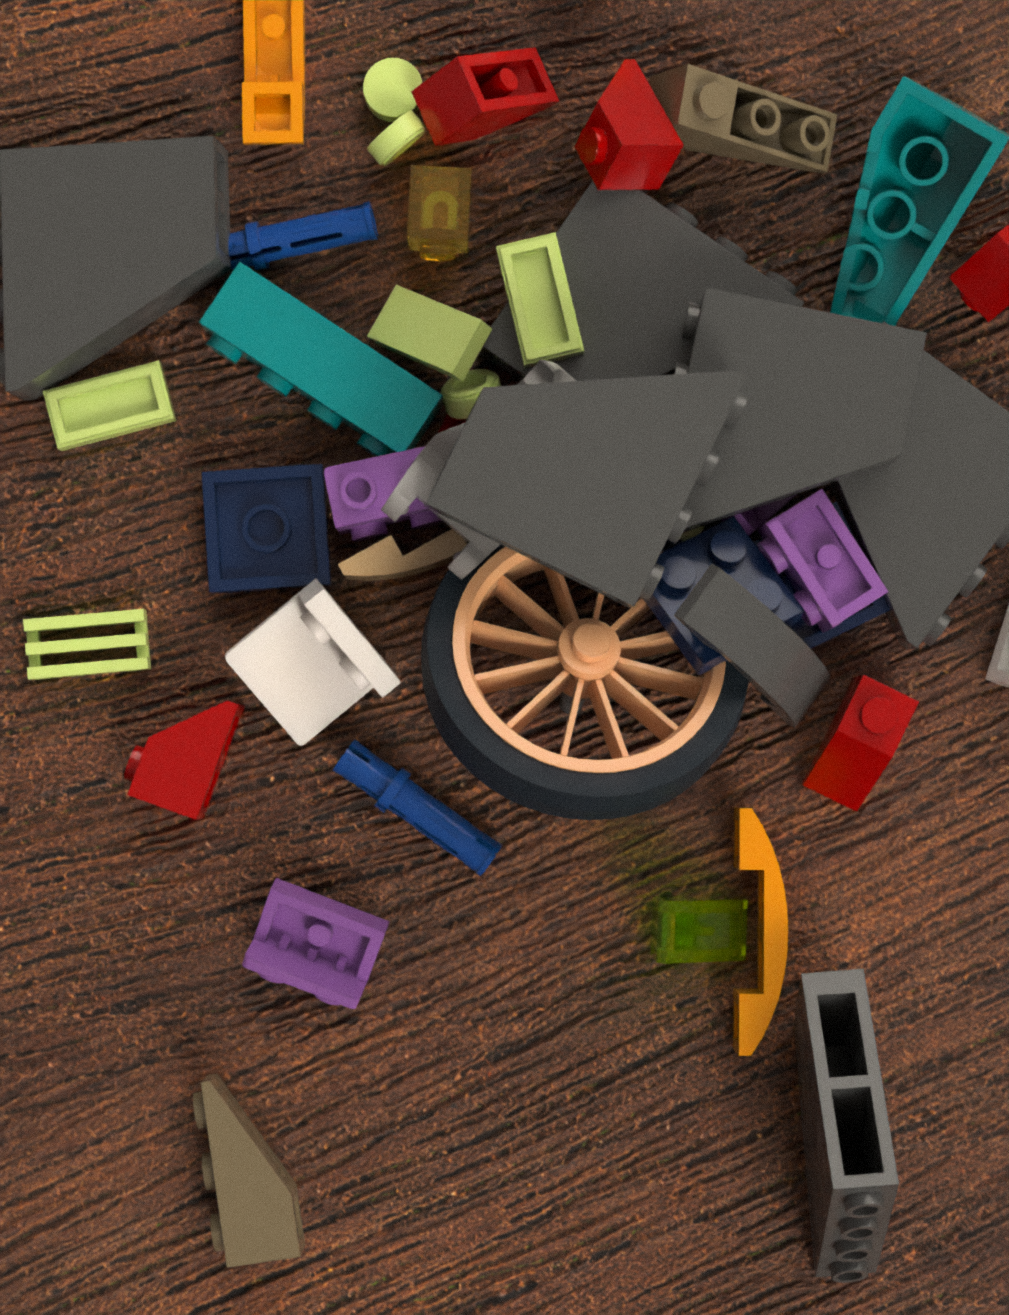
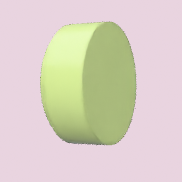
(389, 88)
(396, 138)
(461, 396)

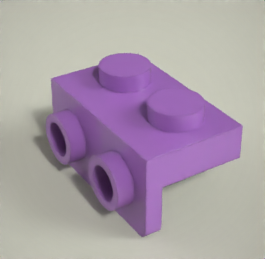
(362, 488)
(820, 561)
(315, 944)

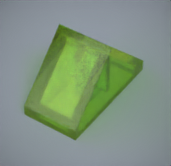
(698, 929)

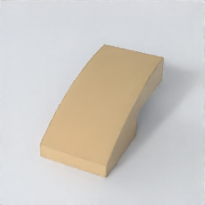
(386, 561)

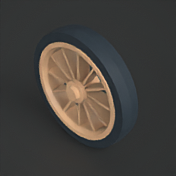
(586, 664)

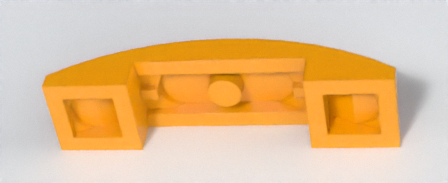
(273, 72)
(755, 1006)

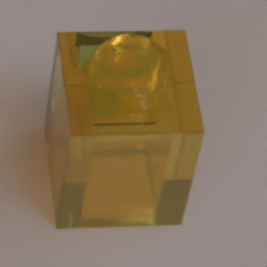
(439, 211)

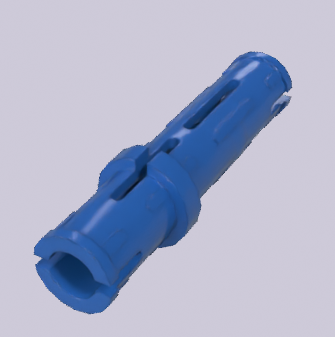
(301, 236)
(409, 801)

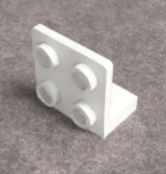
(309, 663)

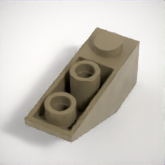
(744, 121)
(254, 1191)

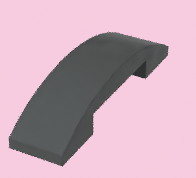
(755, 643)

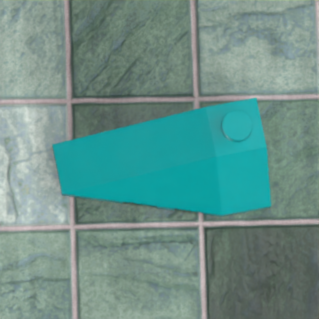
(913, 189)

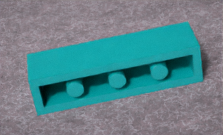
(320, 362)

